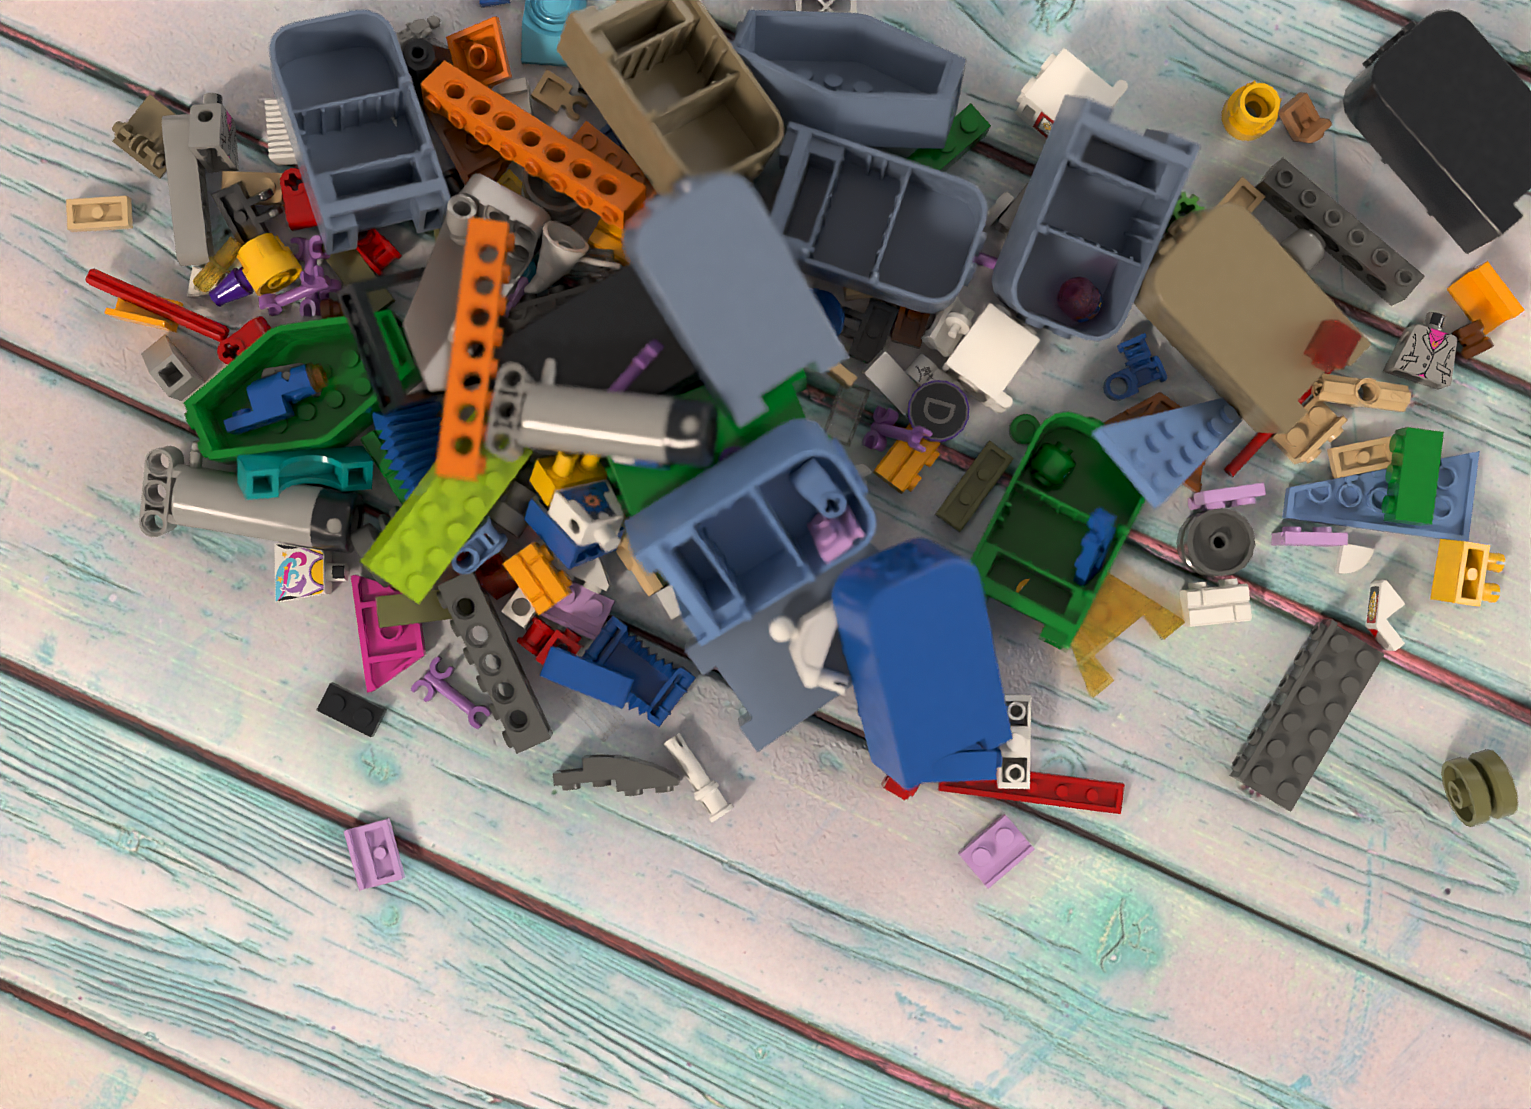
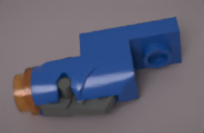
(273, 395)

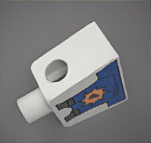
(588, 514)

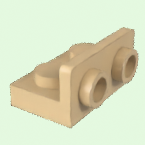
(1310, 433)

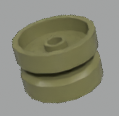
(1479, 787)

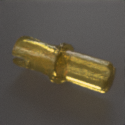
(217, 265)

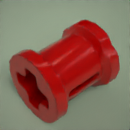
(536, 636)

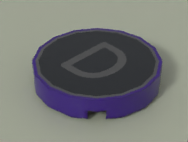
(940, 409)

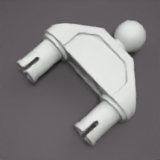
(810, 646)

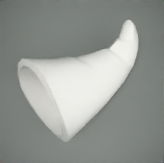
(558, 254)

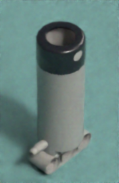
(598, 421)
(215, 502)

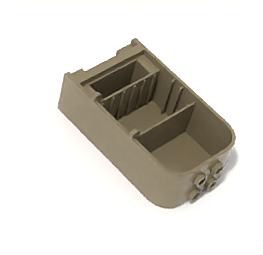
(672, 89)
(1239, 312)

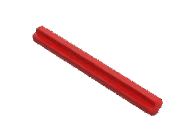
(157, 305)

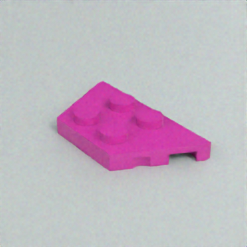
(385, 649)

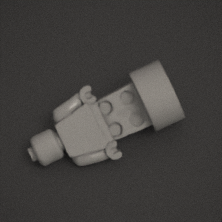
(418, 29)

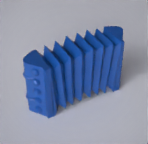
(411, 441)
(656, 684)

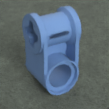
(817, 487)
(479, 547)

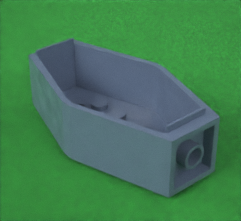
(853, 76)

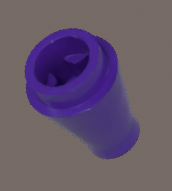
(231, 288)

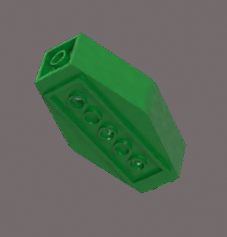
(319, 422)

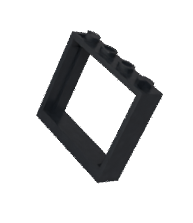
(373, 346)

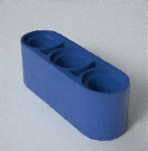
(587, 677)

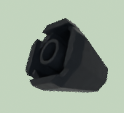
(422, 58)

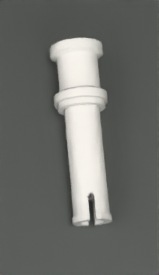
(705, 789)

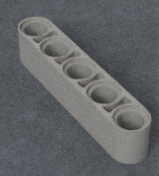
(187, 194)

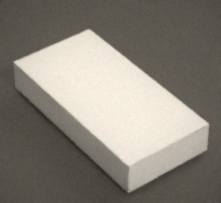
(890, 380)

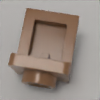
(1303, 120)

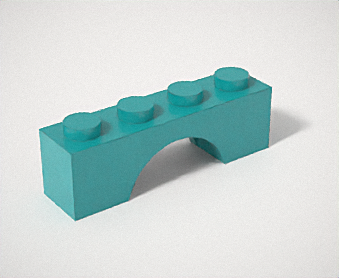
(270, 473)

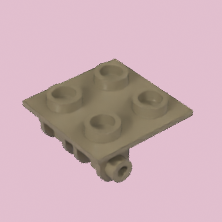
(143, 135)

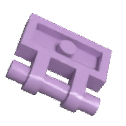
(1227, 496)

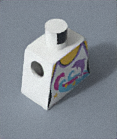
(305, 572)

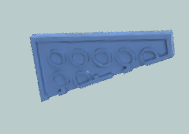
(1167, 446)
(1358, 500)

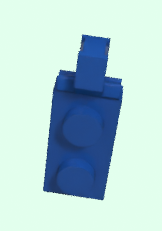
(1095, 546)

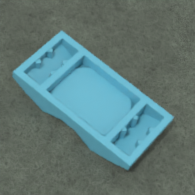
(542, 29)

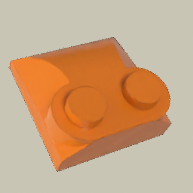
(481, 52)

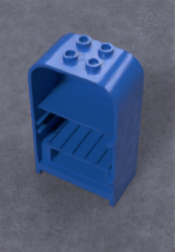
(920, 657)

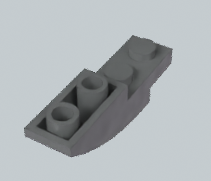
(630, 774)

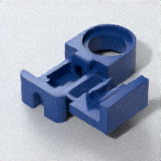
(1141, 369)

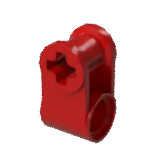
(297, 204)
(377, 251)
(242, 339)

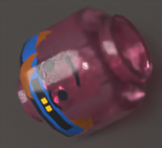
(1079, 299)

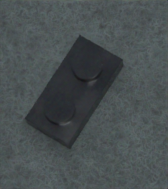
(351, 709)

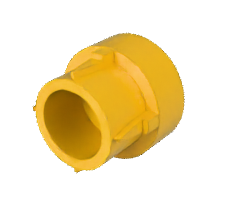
(1262, 100)
(268, 264)

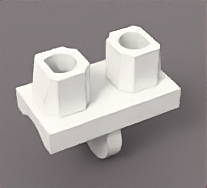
(948, 328)

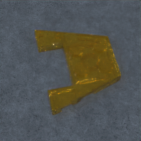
(1111, 614)

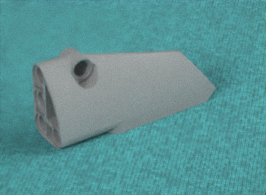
(435, 303)

